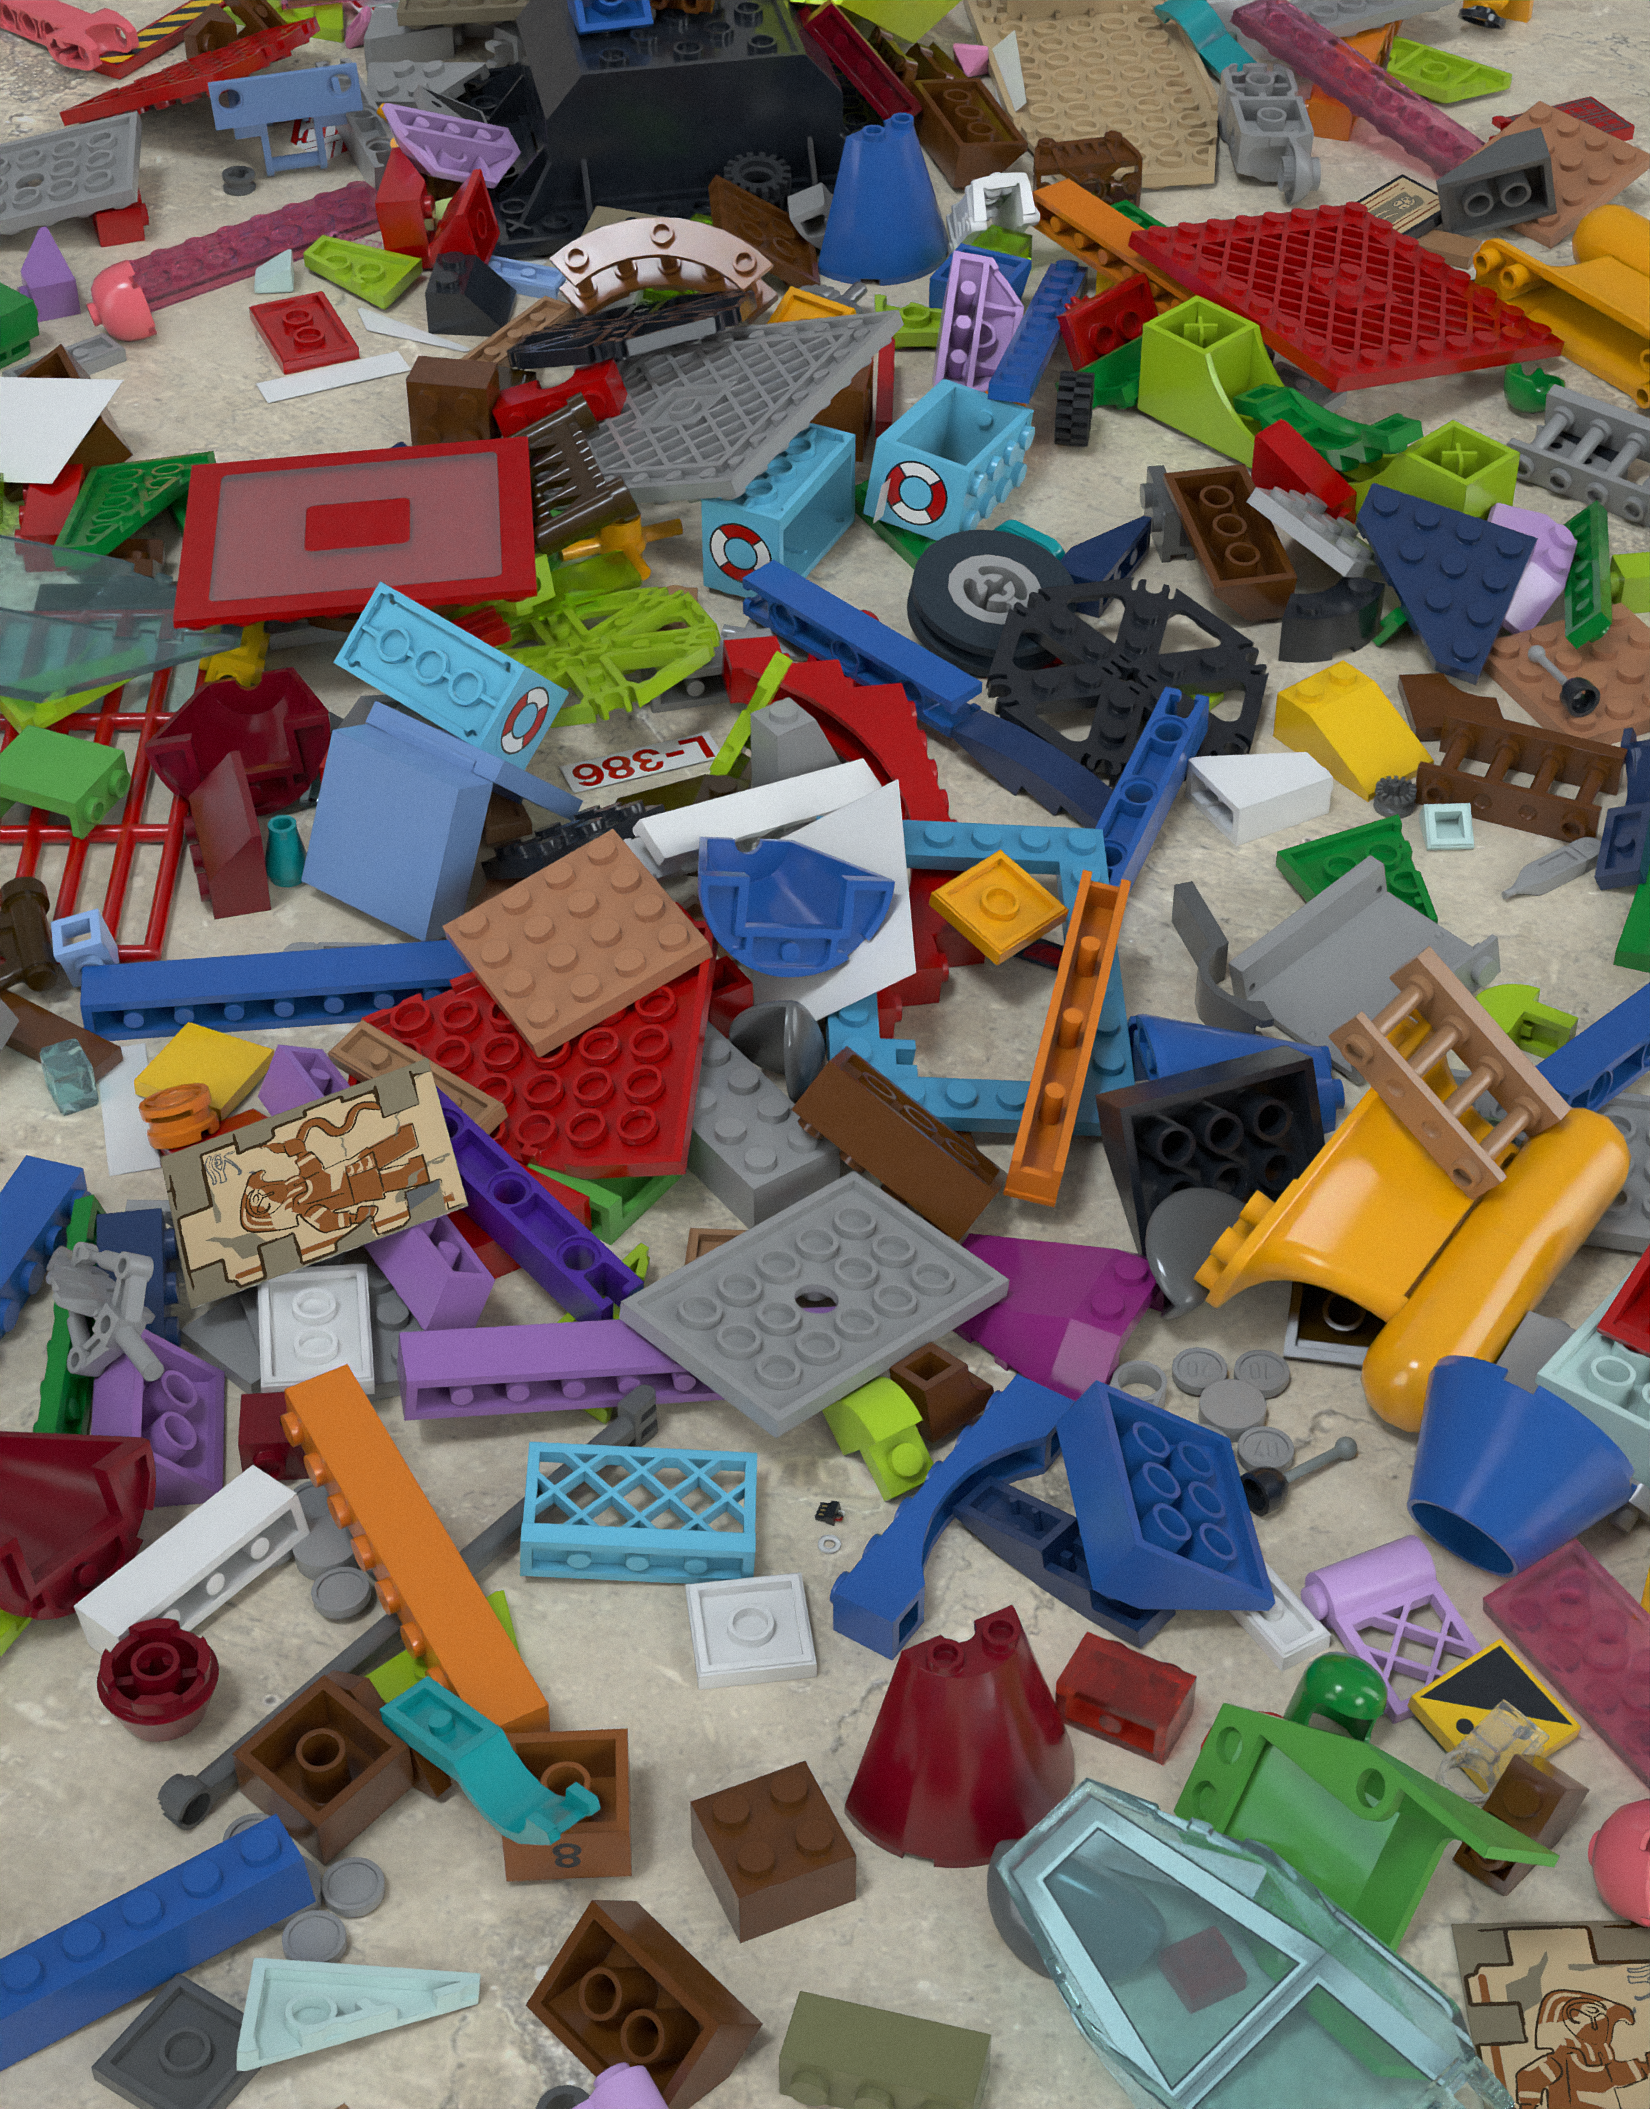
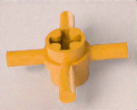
(628, 538)

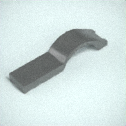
(1209, 951)

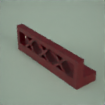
(858, 60)

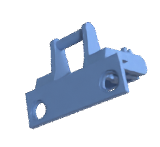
(287, 97)

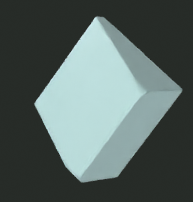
(275, 275)
(1447, 826)

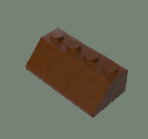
(965, 129)
(1233, 540)
(899, 1143)

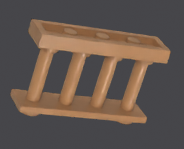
(1481, 1046)

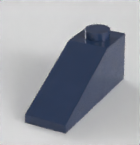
(1108, 557)

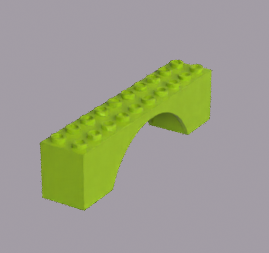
(1207, 355)

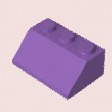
(176, 1413)

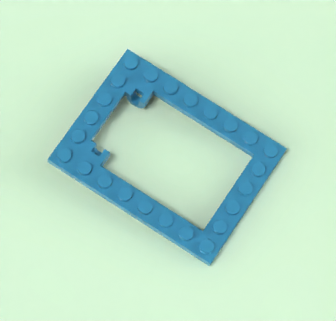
(988, 1103)

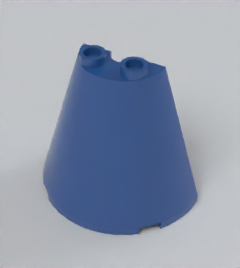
(883, 209)
(788, 904)
(1174, 1046)

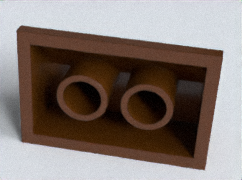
(643, 2000)

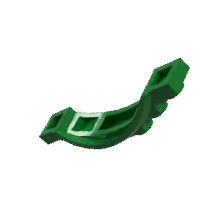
(1335, 438)

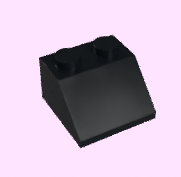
(467, 297)

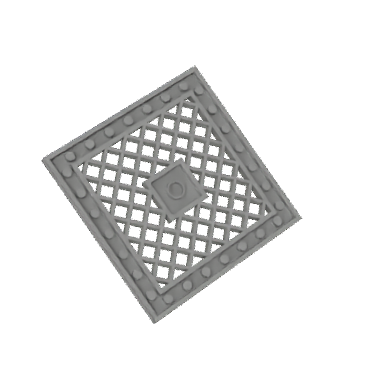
(724, 406)

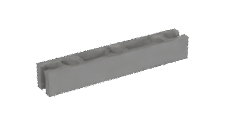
(365, 133)

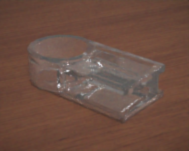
(1492, 1747)

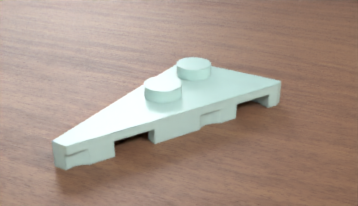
(317, 2005)

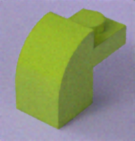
(1526, 1021)
(882, 1425)

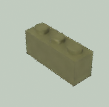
(879, 2058)

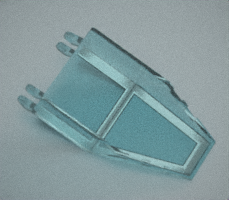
(1226, 1972)

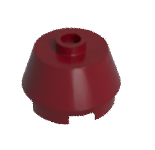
(158, 1680)

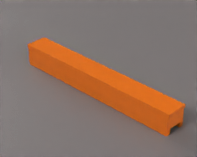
(1066, 1042)

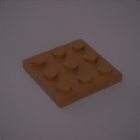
(766, 230)

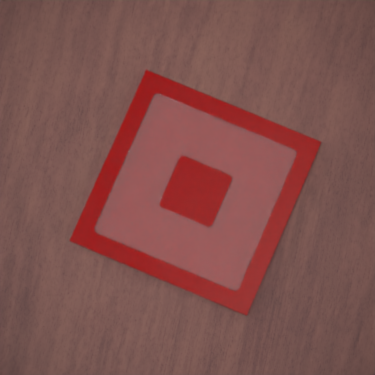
(330, 526)

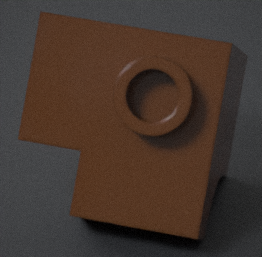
(940, 1390)

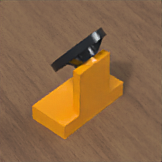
(1491, 12)

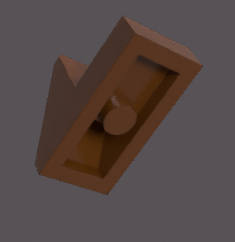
(256, 15)
(210, 31)

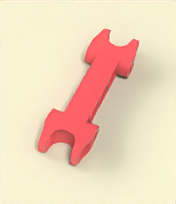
(68, 32)

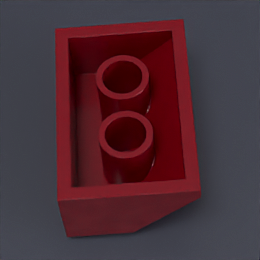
(227, 842)

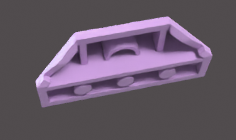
(451, 145)
(975, 322)
(1546, 570)

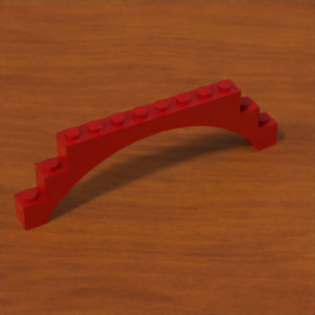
(882, 730)

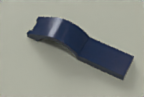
(1626, 832)

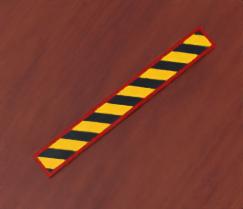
(154, 39)

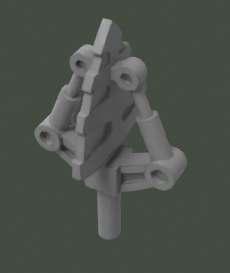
(114, 1306)

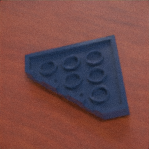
(1448, 572)

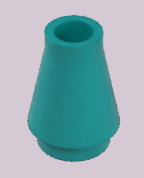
(284, 852)

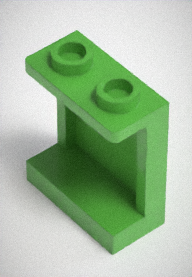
(63, 776)
(615, 1201)

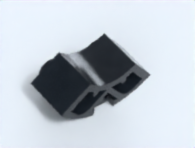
(1331, 620)

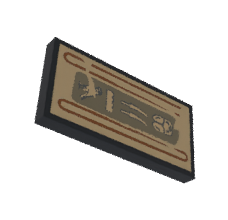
(1405, 204)

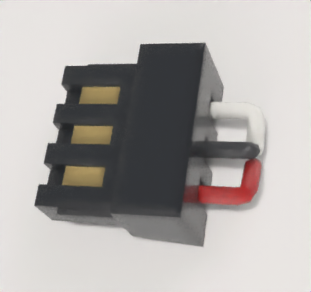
(829, 1512)

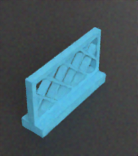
(638, 1548)

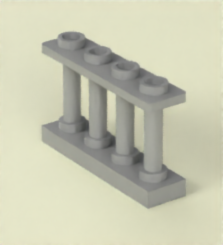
(1596, 425)

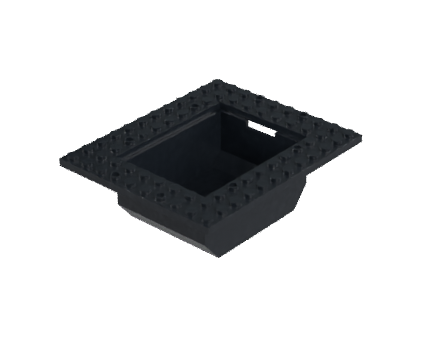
(657, 114)

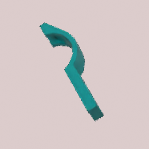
(1206, 33)
(484, 1765)

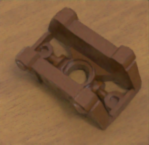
(913, 65)
(1092, 161)

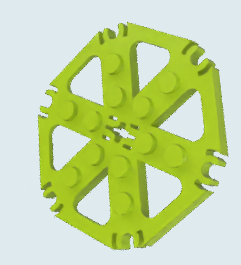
(618, 646)

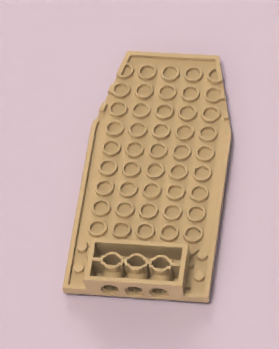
(1107, 70)

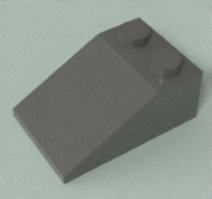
(1499, 186)

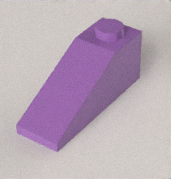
(49, 279)

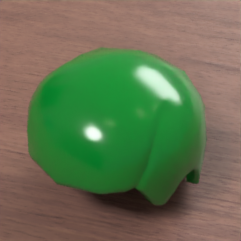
(1528, 392)

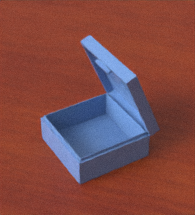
(407, 819)

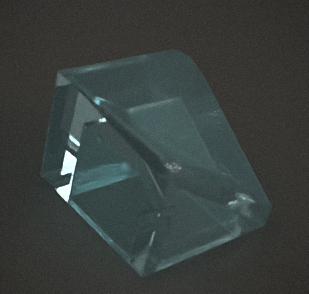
(69, 1076)

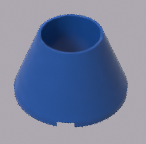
(1507, 1469)

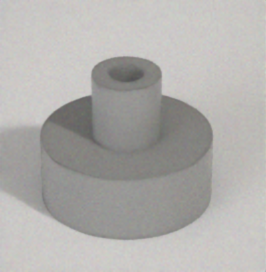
(1636, 1508)

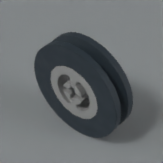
(965, 593)

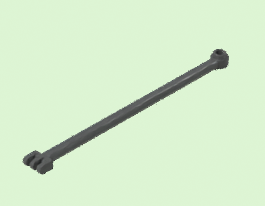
(191, 1797)

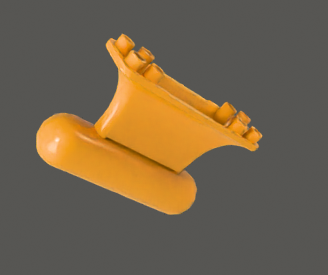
(1590, 305)
(1411, 1247)

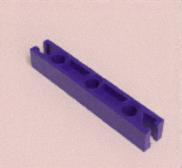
(535, 1225)

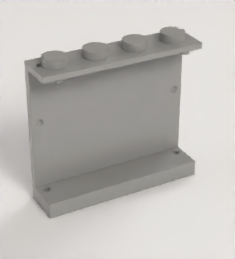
(1339, 958)

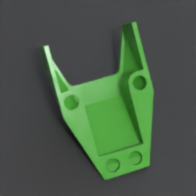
(1340, 1814)

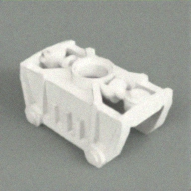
(1000, 196)

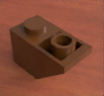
(1534, 1801)

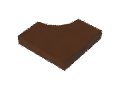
(1429, 696)

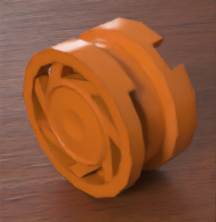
(178, 1115)

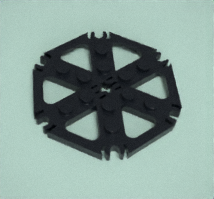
(632, 329)
(1099, 664)

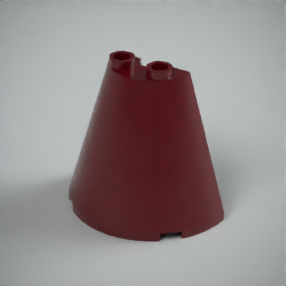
(274, 725)
(68, 1516)
(962, 1749)

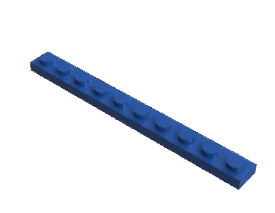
(1037, 334)

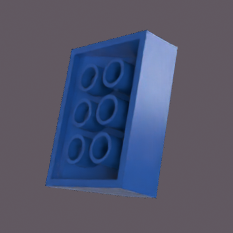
(1160, 1507)

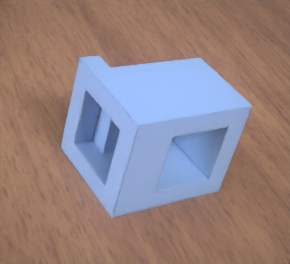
(92, 952)

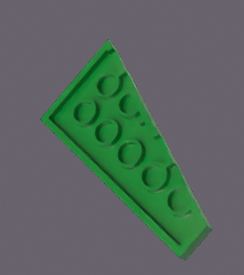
(124, 498)
(1323, 861)

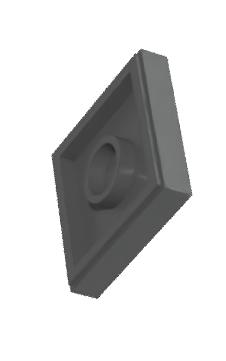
(177, 2052)

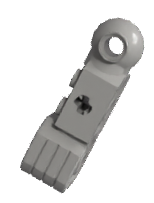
(1268, 128)

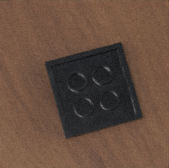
(555, 840)

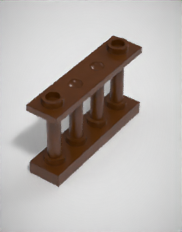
(1528, 750)

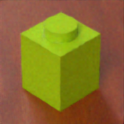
(1631, 581)

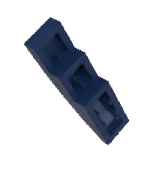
(1029, 763)
(1050, 1552)

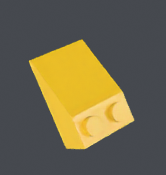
(1348, 729)

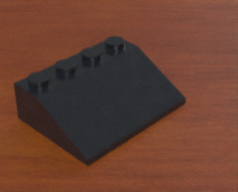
(1212, 1127)

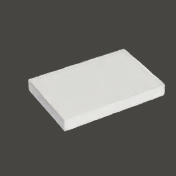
(314, 1325)

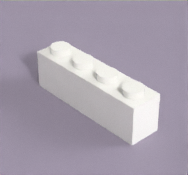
(198, 1560)

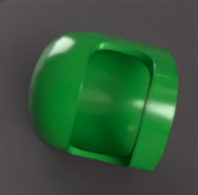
(1341, 1690)

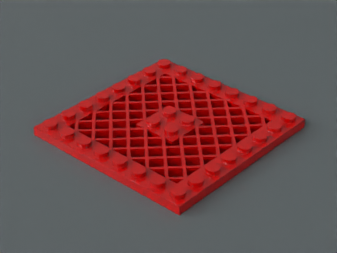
(1347, 295)

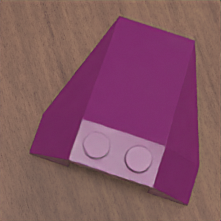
(1062, 1309)

